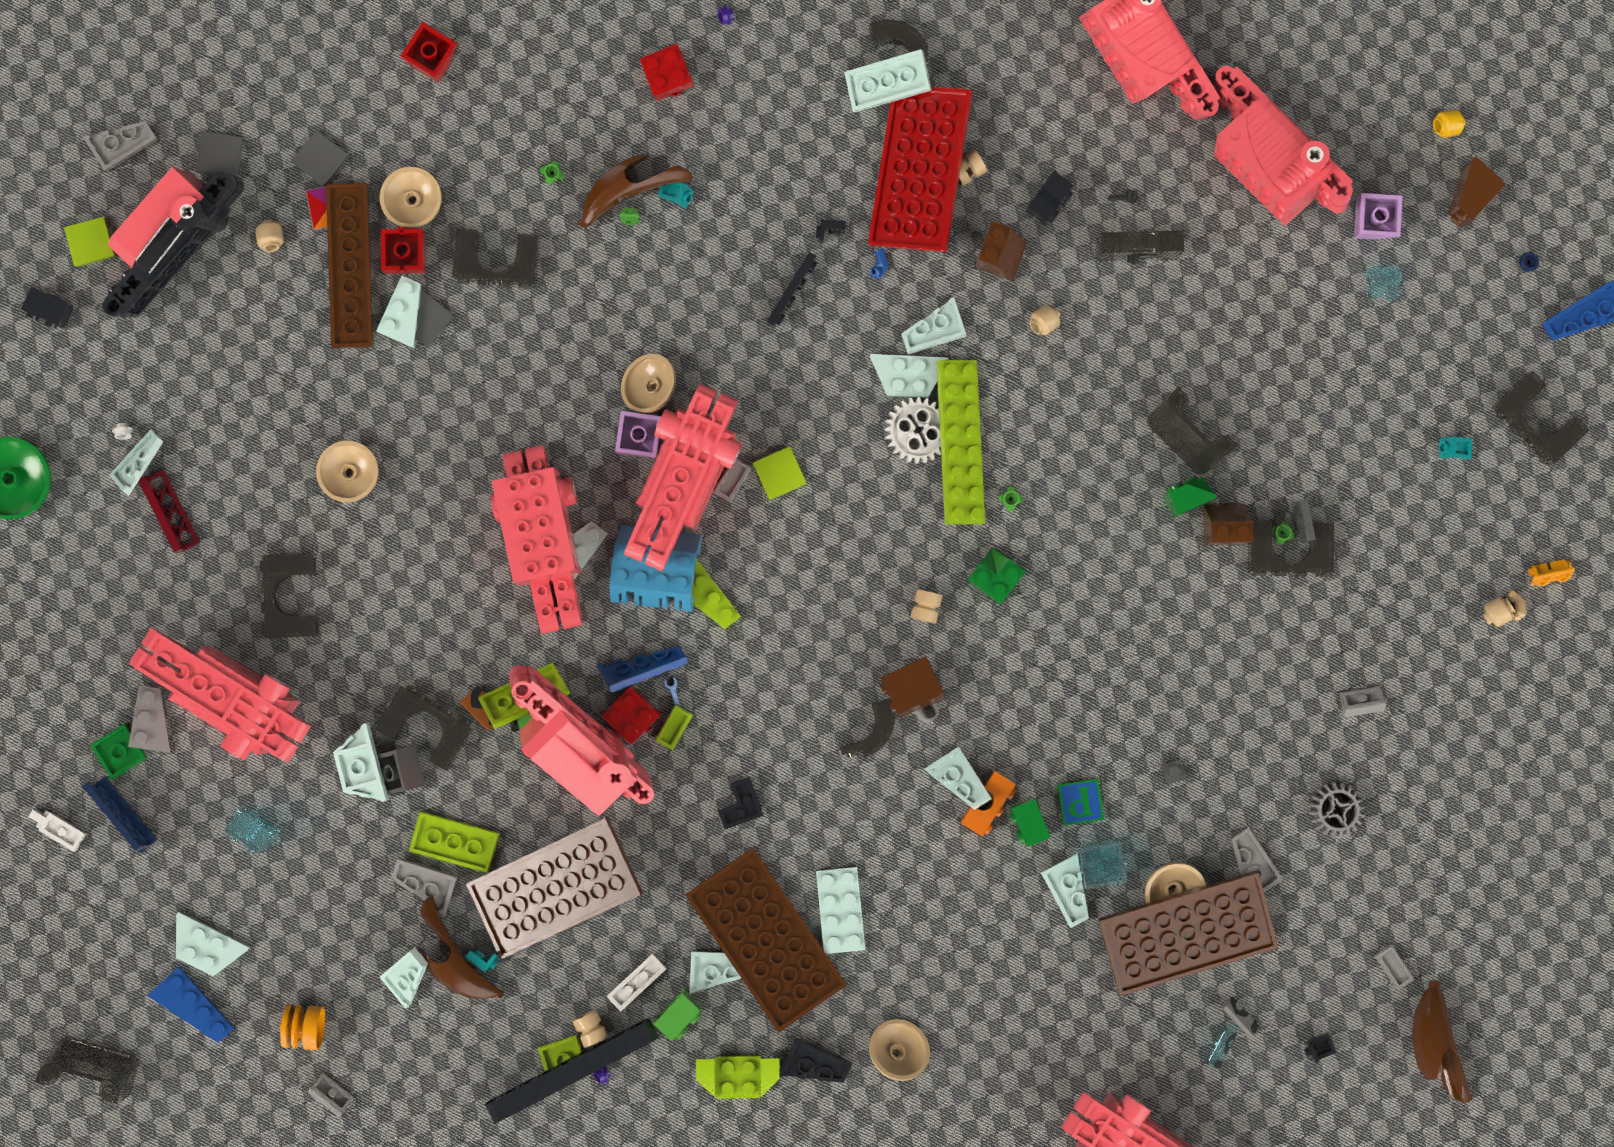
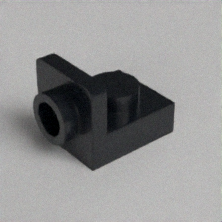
(833, 228)

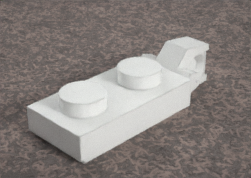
(58, 829)

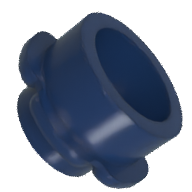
(1534, 262)

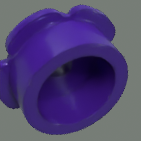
(725, 15)
(602, 1075)

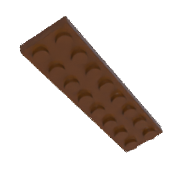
(349, 265)

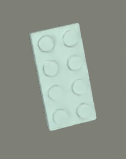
(888, 81)
(840, 910)

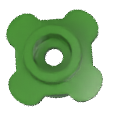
(554, 166)
(629, 216)
(1010, 505)
(1288, 533)

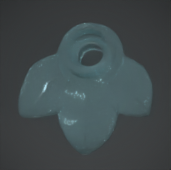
(1381, 284)

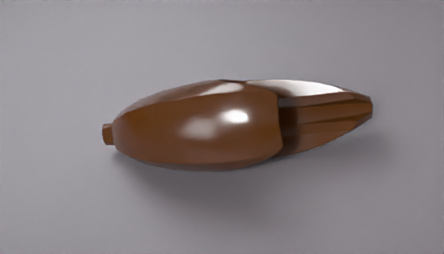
(617, 185)
(454, 970)
(1436, 1046)

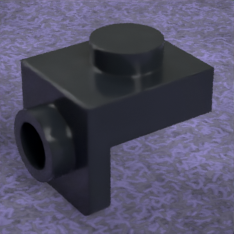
(1319, 1048)

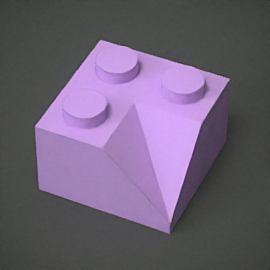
(1378, 216)
(637, 435)

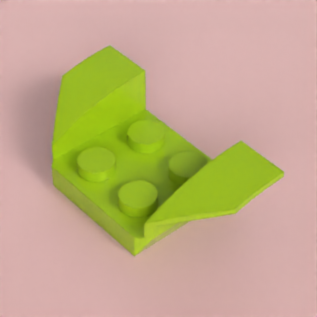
(737, 1075)

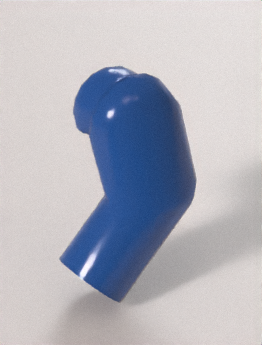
(881, 266)

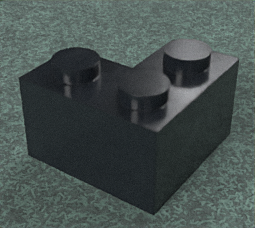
(1053, 194)

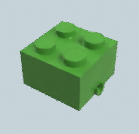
(678, 1015)

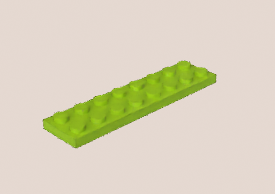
(960, 442)

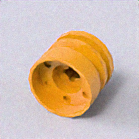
(298, 1027)

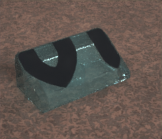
(1221, 1047)

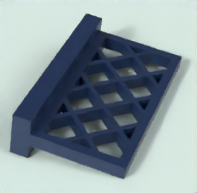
(121, 814)

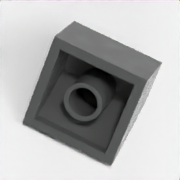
(401, 770)

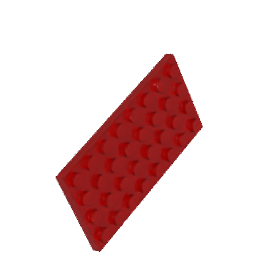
(920, 170)

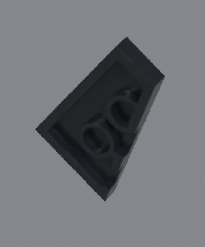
(814, 1062)

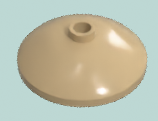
(404, 185)
(641, 380)
(333, 469)
(1179, 874)
(907, 1042)

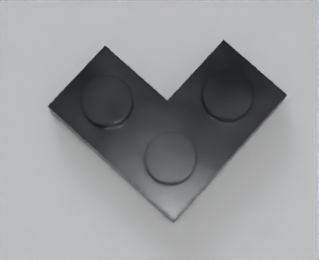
(745, 809)

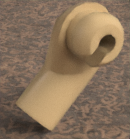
(1520, 605)

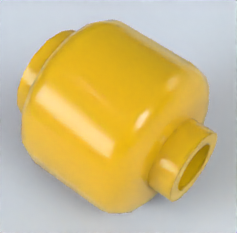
(1449, 123)

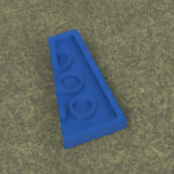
(1583, 315)
(642, 667)
(187, 1001)

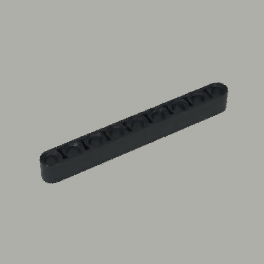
(571, 1070)

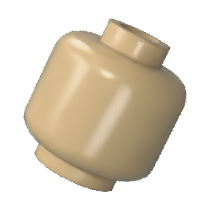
(269, 235)
(1045, 320)
(1499, 611)

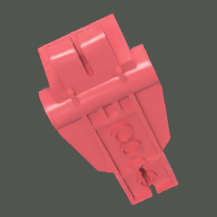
(575, 746)

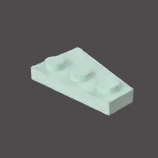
(936, 329)
(135, 463)
(587, 542)
(960, 778)
(710, 970)
(405, 976)

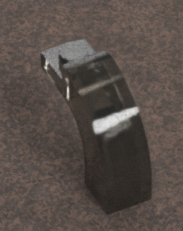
(899, 33)
(879, 736)

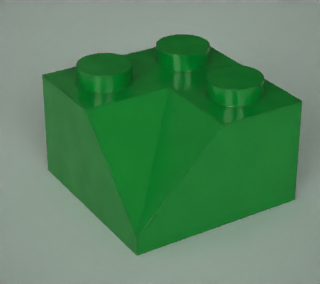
(1189, 496)
(996, 576)
(1029, 822)

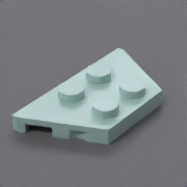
(906, 374)
(360, 766)
(205, 946)

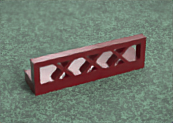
(161, 514)

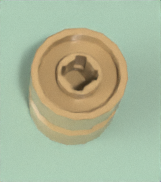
(971, 166)
(926, 606)
(590, 1028)

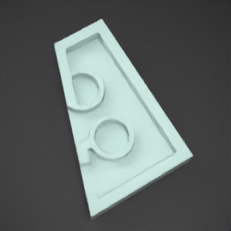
(401, 313)
(1067, 889)

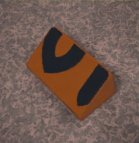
(474, 707)

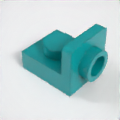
(677, 193)
(1455, 448)
(478, 958)

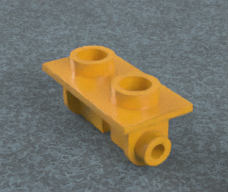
(1559, 571)

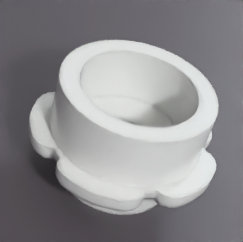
(123, 431)

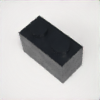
(47, 307)

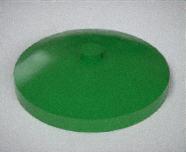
(23, 478)

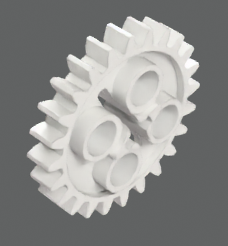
(901, 439)

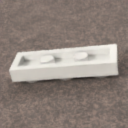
(636, 982)

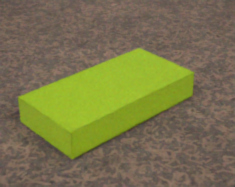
(674, 727)

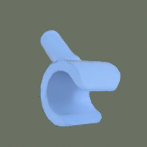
(673, 691)

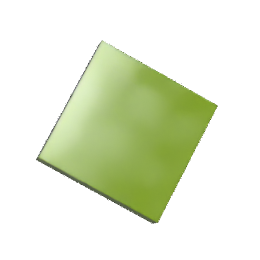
(89, 242)
(779, 473)
(559, 1051)

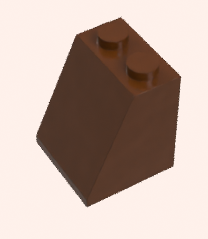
(1474, 190)
(1001, 252)
(1227, 525)
(912, 687)

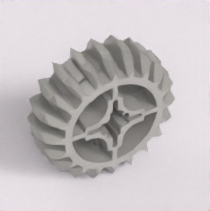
(1341, 818)

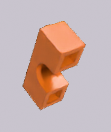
(1000, 790)

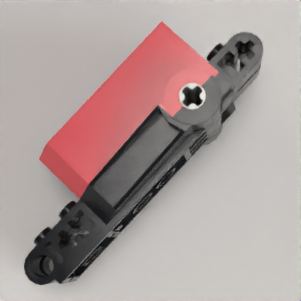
(166, 234)

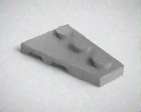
(120, 144)
(149, 722)
(1252, 857)
(425, 882)

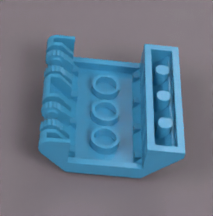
(651, 584)

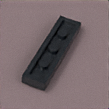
(797, 283)

